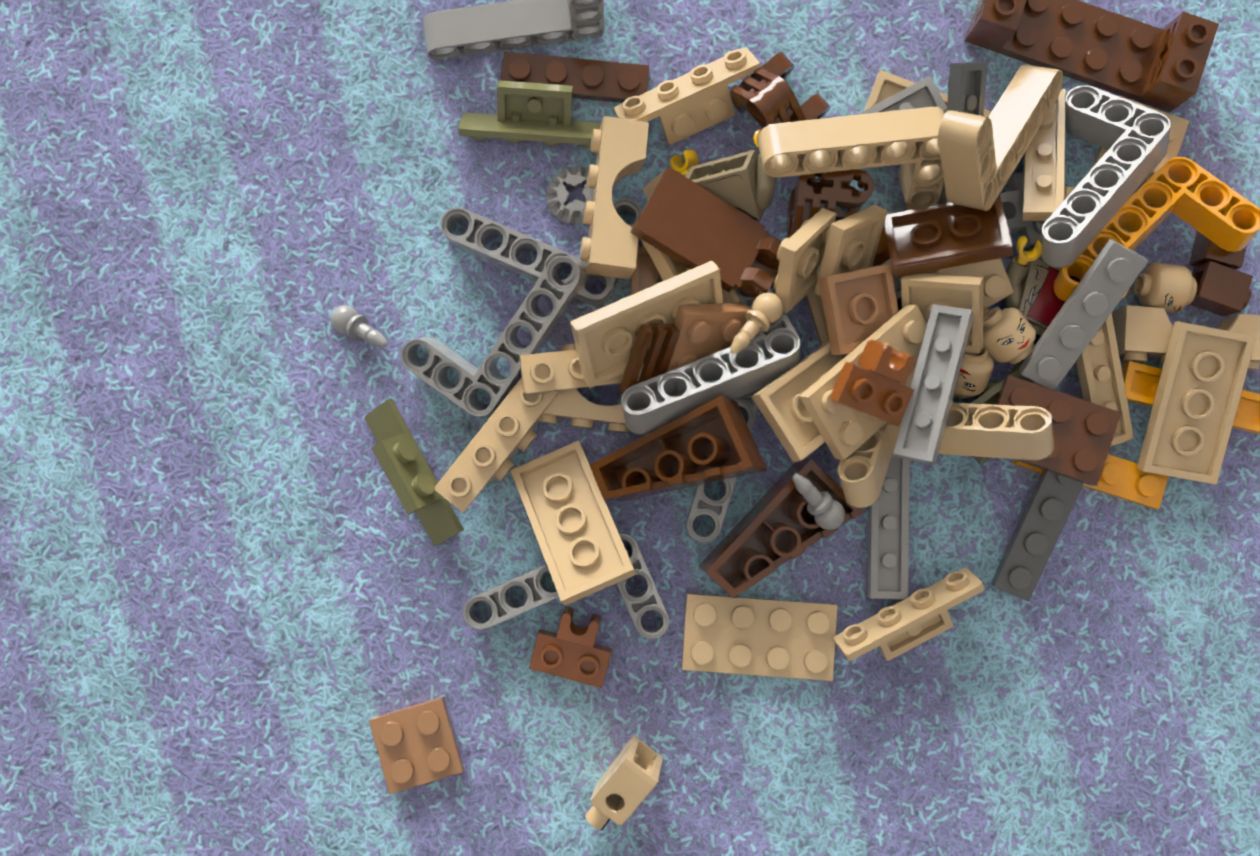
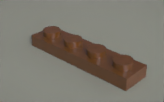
(588, 77)

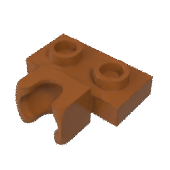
(876, 384)
(572, 651)

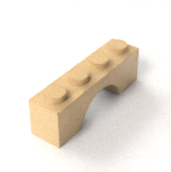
(620, 153)
(1147, 332)
(572, 405)

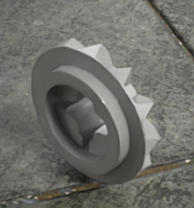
(558, 195)

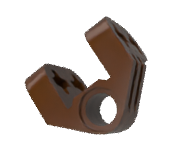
(772, 99)
(830, 193)

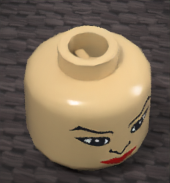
(1165, 287)
(1007, 335)
(974, 374)

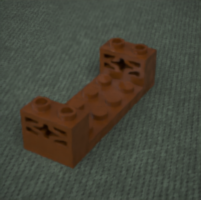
(1099, 46)

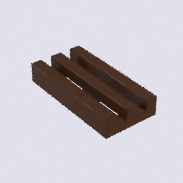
(654, 359)

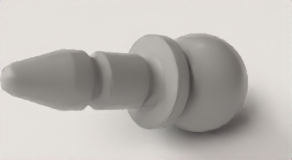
(349, 322)
(827, 512)

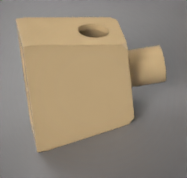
(624, 784)

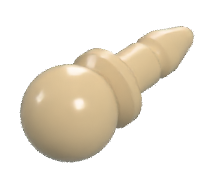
(765, 310)

